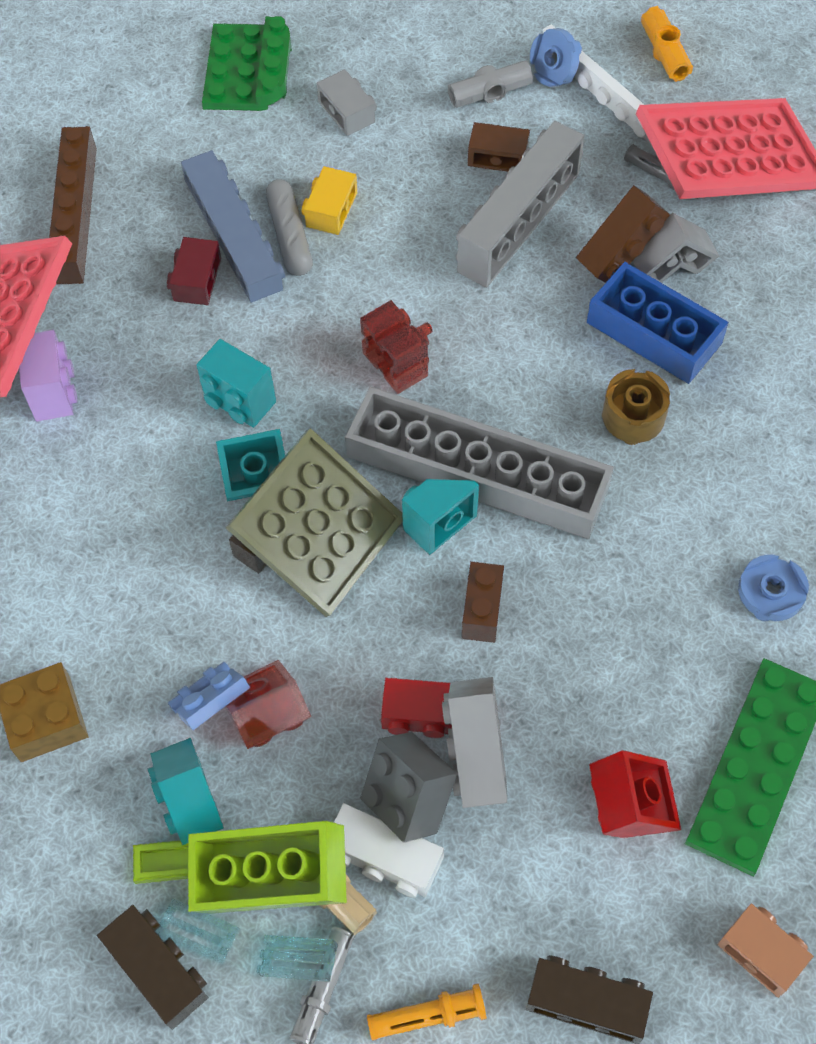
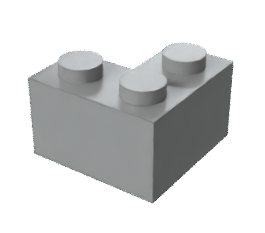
(676, 246)

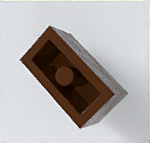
(496, 146)
(482, 602)

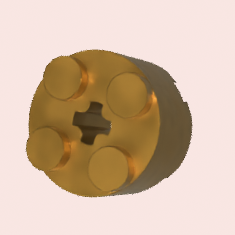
(636, 406)

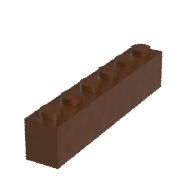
(74, 198)

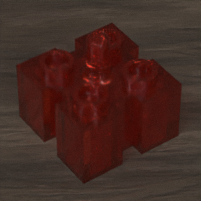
(396, 346)

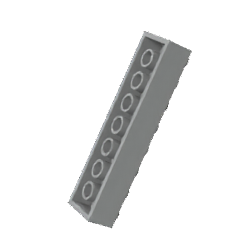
(509, 468)

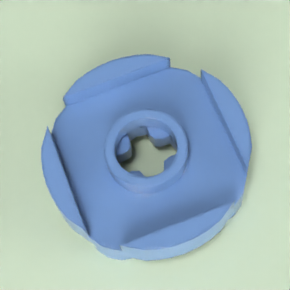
(567, 51)
(767, 605)

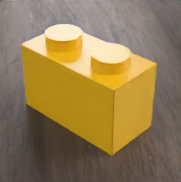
(330, 200)

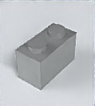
(346, 102)

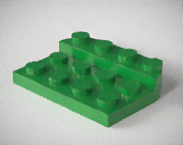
(247, 65)

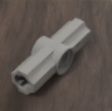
(490, 84)

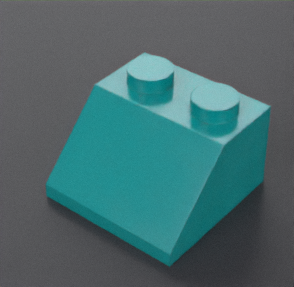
(248, 461)
(438, 510)

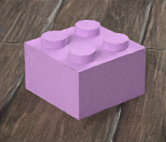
(47, 376)

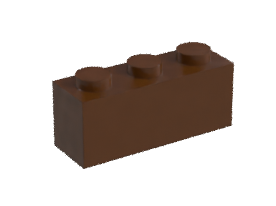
(623, 234)

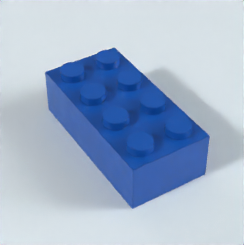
(656, 322)

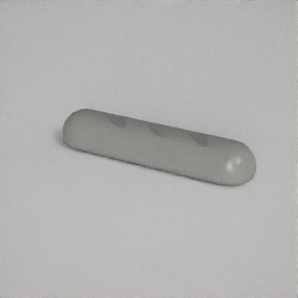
(289, 227)

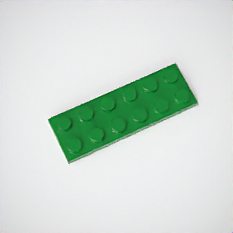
(756, 768)

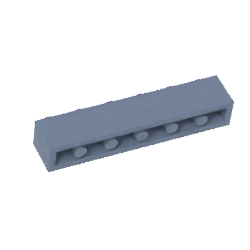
(232, 226)

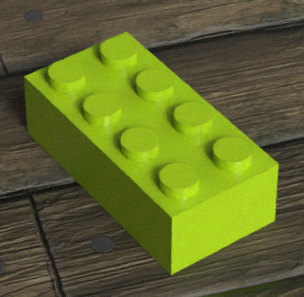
(267, 868)

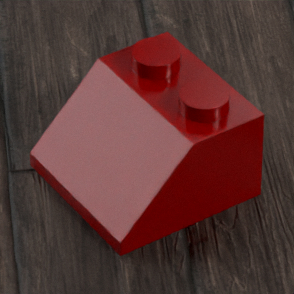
(634, 795)

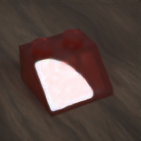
(268, 706)

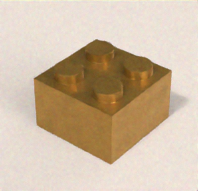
(41, 712)

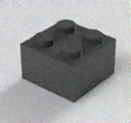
(408, 786)

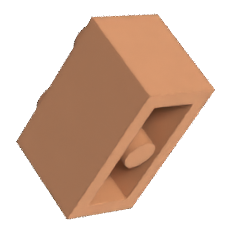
(766, 949)

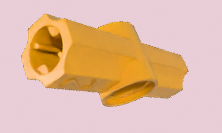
(666, 43)

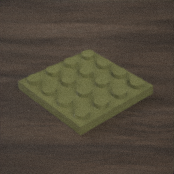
(316, 522)

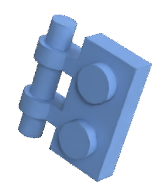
(208, 695)

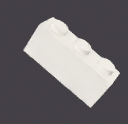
(385, 856)

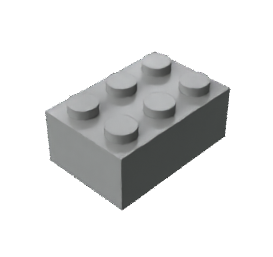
(475, 742)

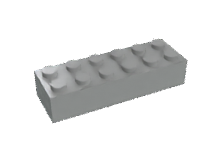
(519, 203)

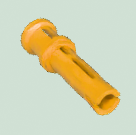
(446, 1010)

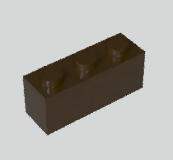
(154, 965)
(590, 999)

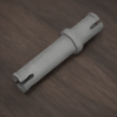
(317, 1000)

